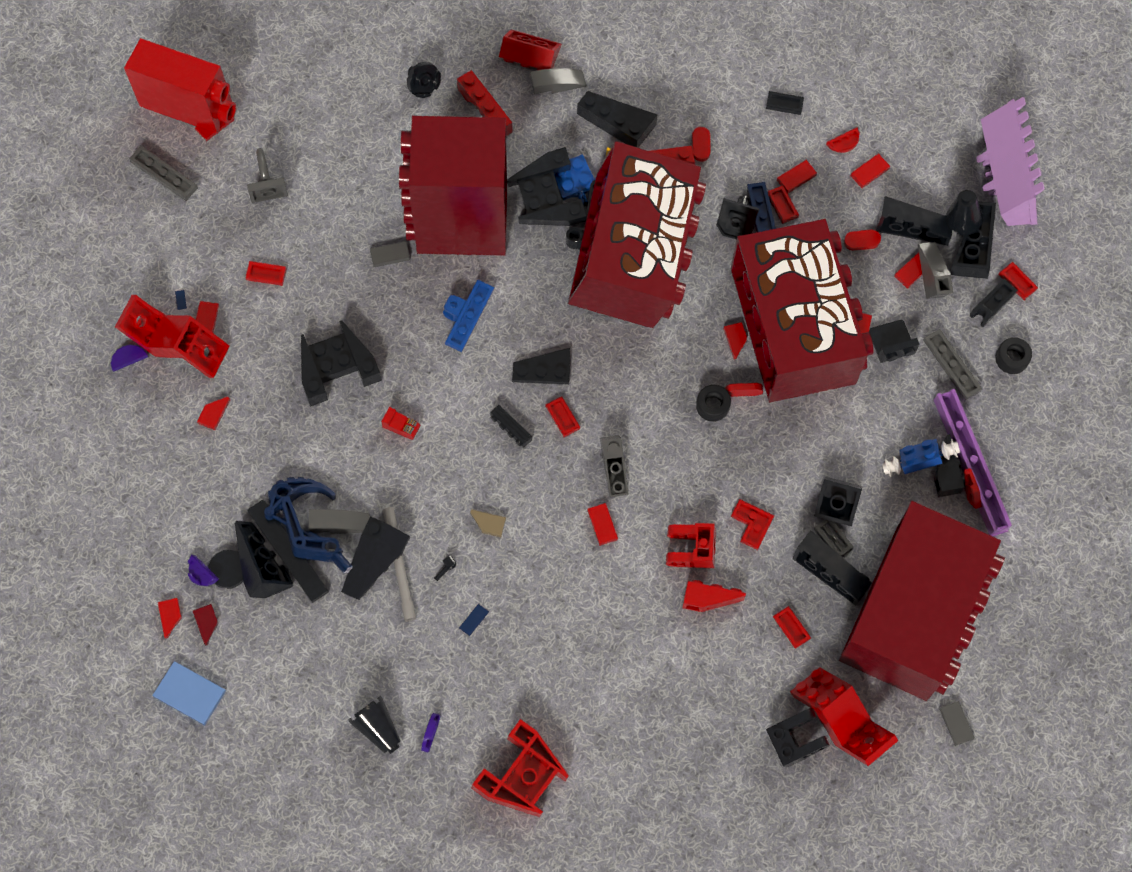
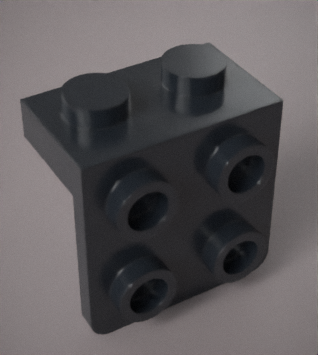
(893, 341)

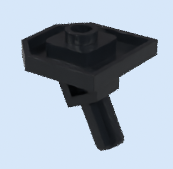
(737, 217)

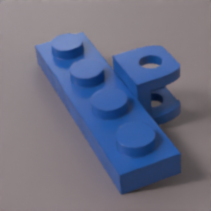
(466, 314)

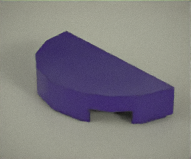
(126, 356)
(200, 573)
(430, 732)

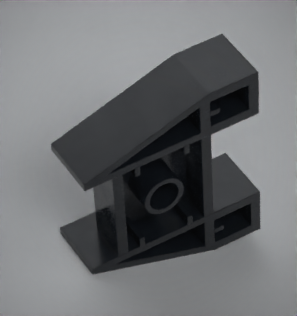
(542, 194)
(335, 359)

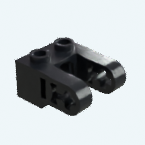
(786, 744)

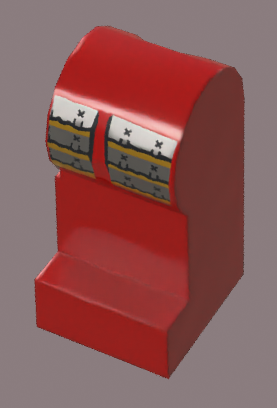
(400, 424)

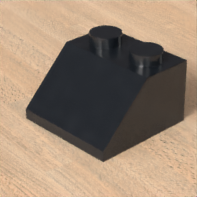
(838, 501)

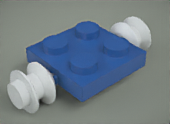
(920, 456)

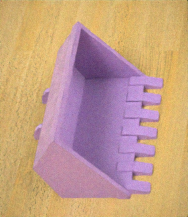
(1011, 164)

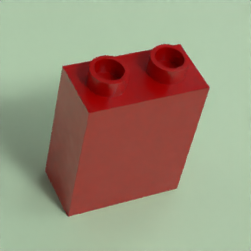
(180, 86)

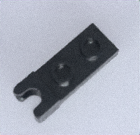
(994, 302)

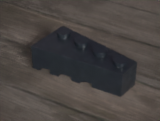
(616, 118)
(912, 222)
(975, 250)
(831, 568)

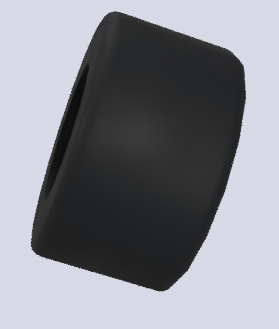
(1008, 365)
(709, 413)

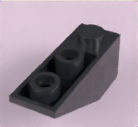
(948, 475)

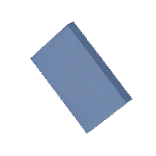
(189, 693)

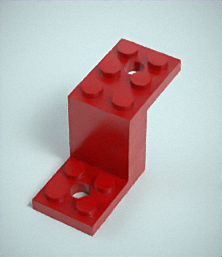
(172, 336)
(844, 716)

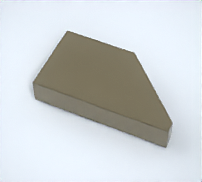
(489, 523)

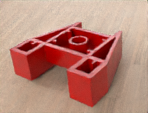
(526, 777)

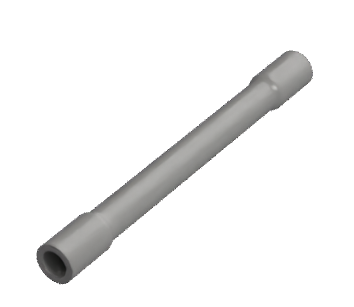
(407, 604)

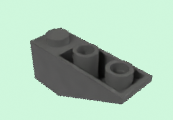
(934, 271)
(614, 465)

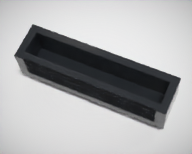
(513, 428)

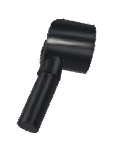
(449, 565)

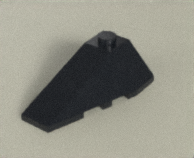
(374, 554)
(259, 569)

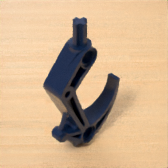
(302, 546)

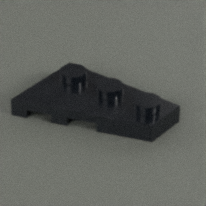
(545, 368)

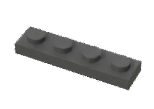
(163, 173)
(952, 364)

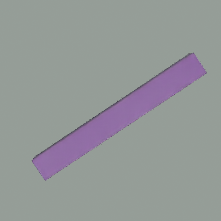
(958, 427)

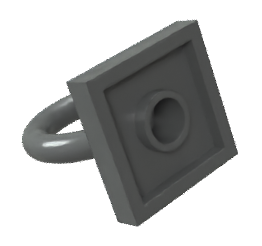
(267, 187)

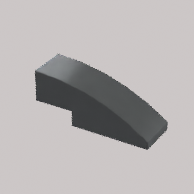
(556, 80)
(337, 521)

